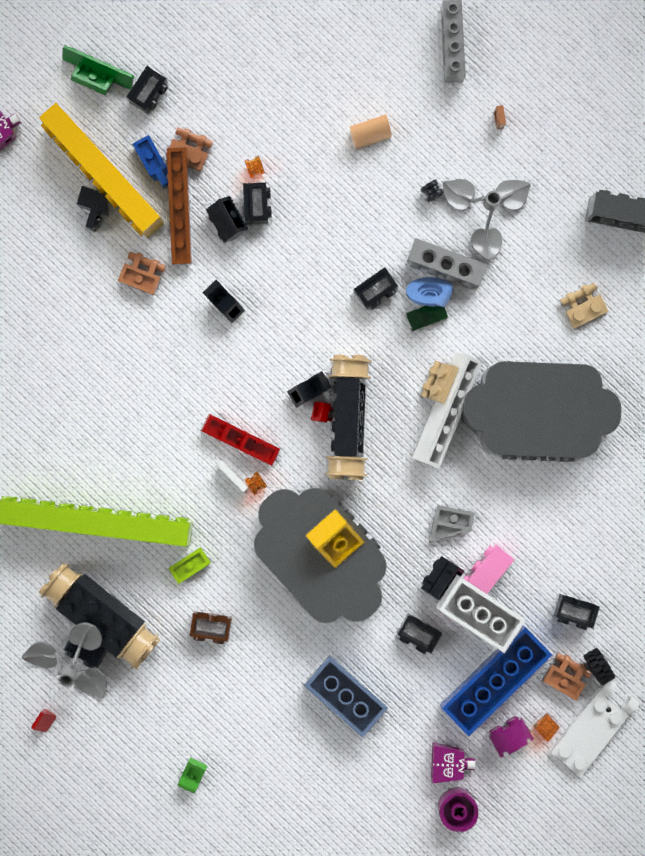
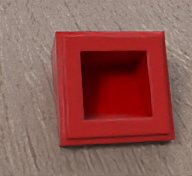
(43, 721)

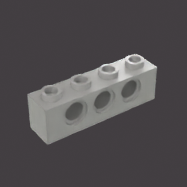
(453, 41)
(457, 261)

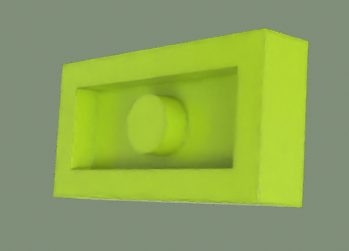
(189, 565)

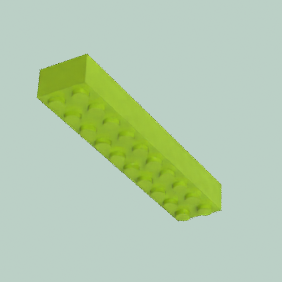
(95, 522)

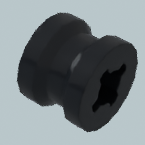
(432, 190)

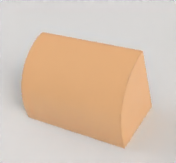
(370, 131)

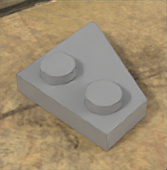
(450, 522)

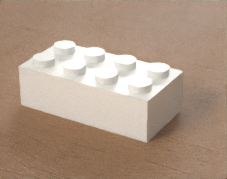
(480, 613)

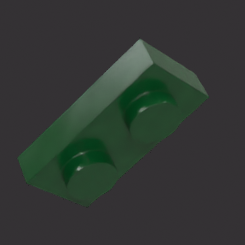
(426, 316)

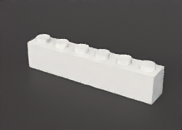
(445, 417)

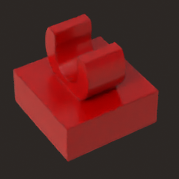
(321, 411)

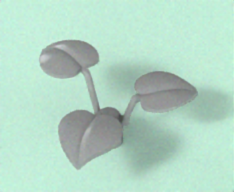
(509, 192)
(90, 681)

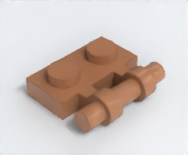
(195, 156)
(139, 278)
(563, 681)

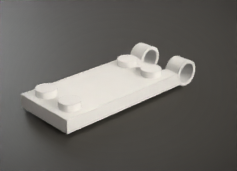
(592, 729)

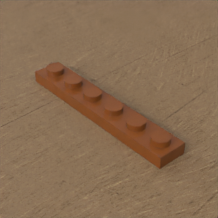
(179, 205)

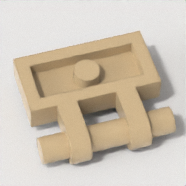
(586, 311)
(438, 388)

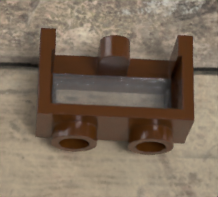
(210, 627)

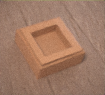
(499, 116)

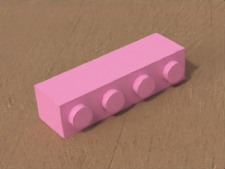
(489, 569)

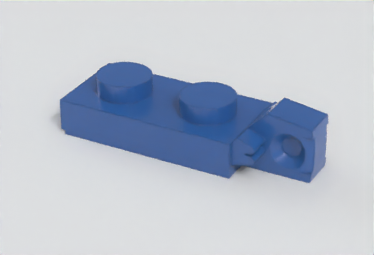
(152, 160)

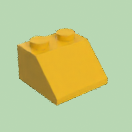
(335, 538)

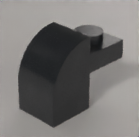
(96, 204)
(223, 301)
(309, 389)

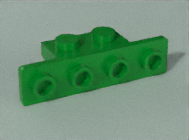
(94, 72)

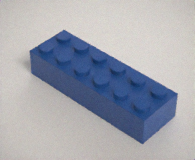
(495, 681)

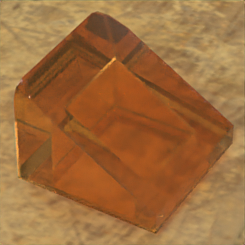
(546, 727)

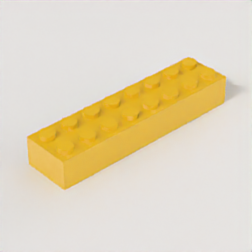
(98, 167)

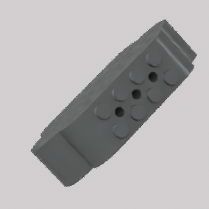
(541, 410)
(320, 588)

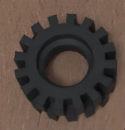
(599, 666)

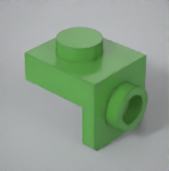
(192, 775)

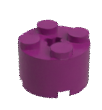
(511, 736)
(453, 819)

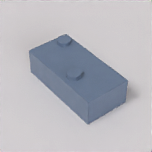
(346, 696)

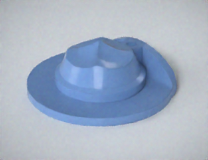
(429, 291)

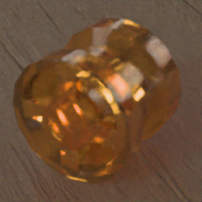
(254, 166)
(255, 483)

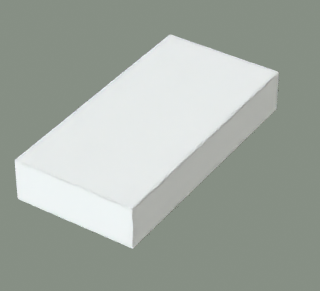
(232, 476)

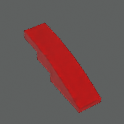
(240, 439)

